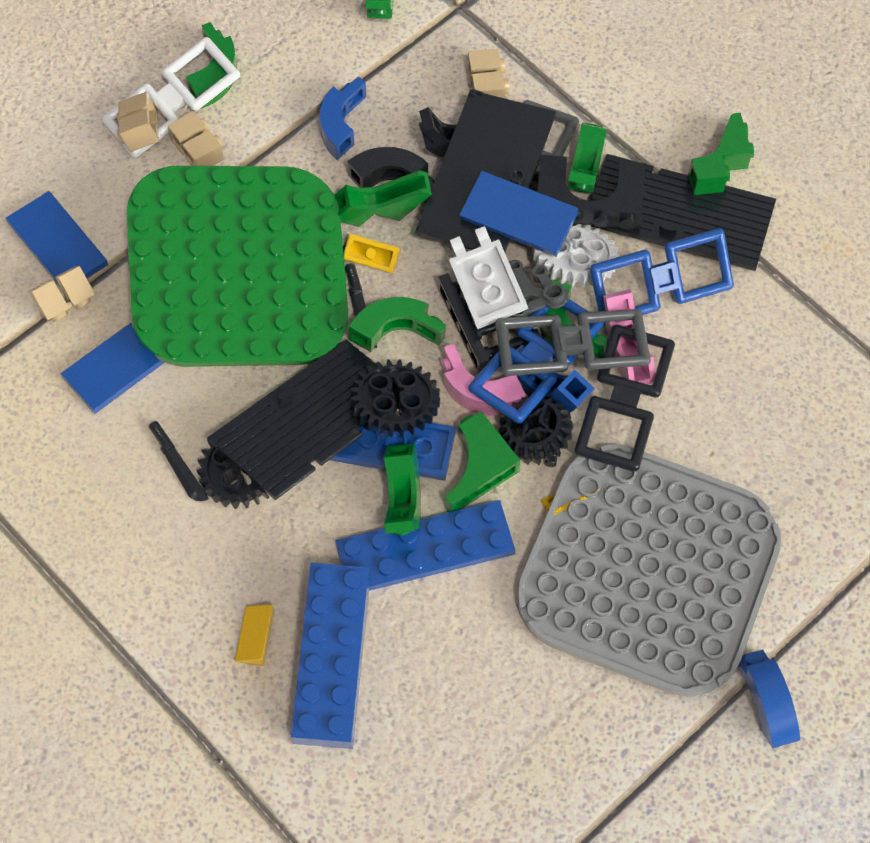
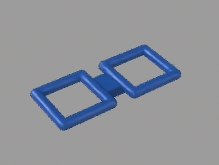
(667, 275)
(535, 352)

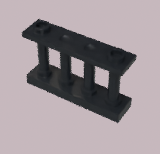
(468, 332)

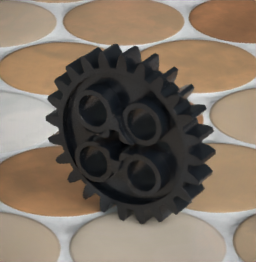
(375, 401)
(218, 476)

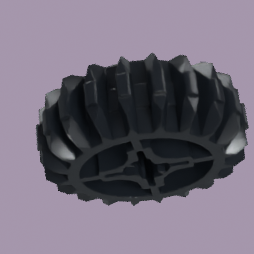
(537, 438)

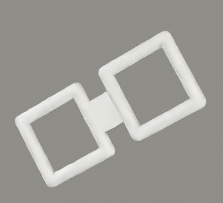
(175, 94)

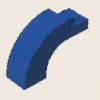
(335, 107)
(771, 697)

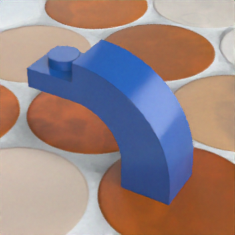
(568, 389)

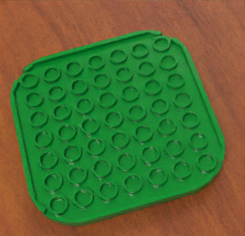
(236, 266)

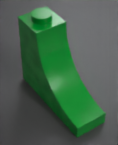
(488, 464)

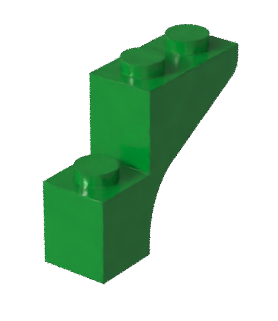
(734, 153)
(389, 199)

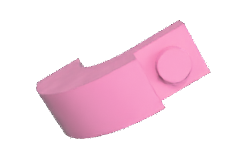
(626, 347)
(458, 379)

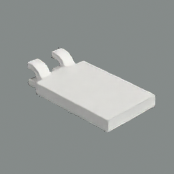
(486, 280)

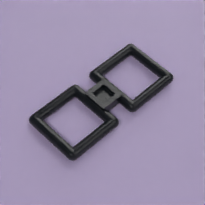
(625, 400)

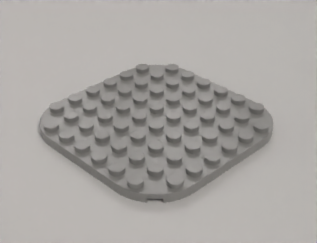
(650, 572)

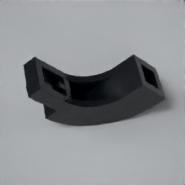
(435, 132)
(383, 165)

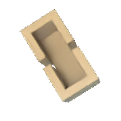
(487, 72)
(137, 122)
(194, 137)
(51, 302)

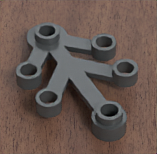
(551, 296)

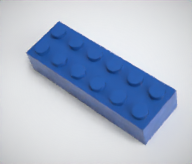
(331, 656)

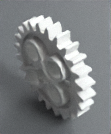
(577, 254)

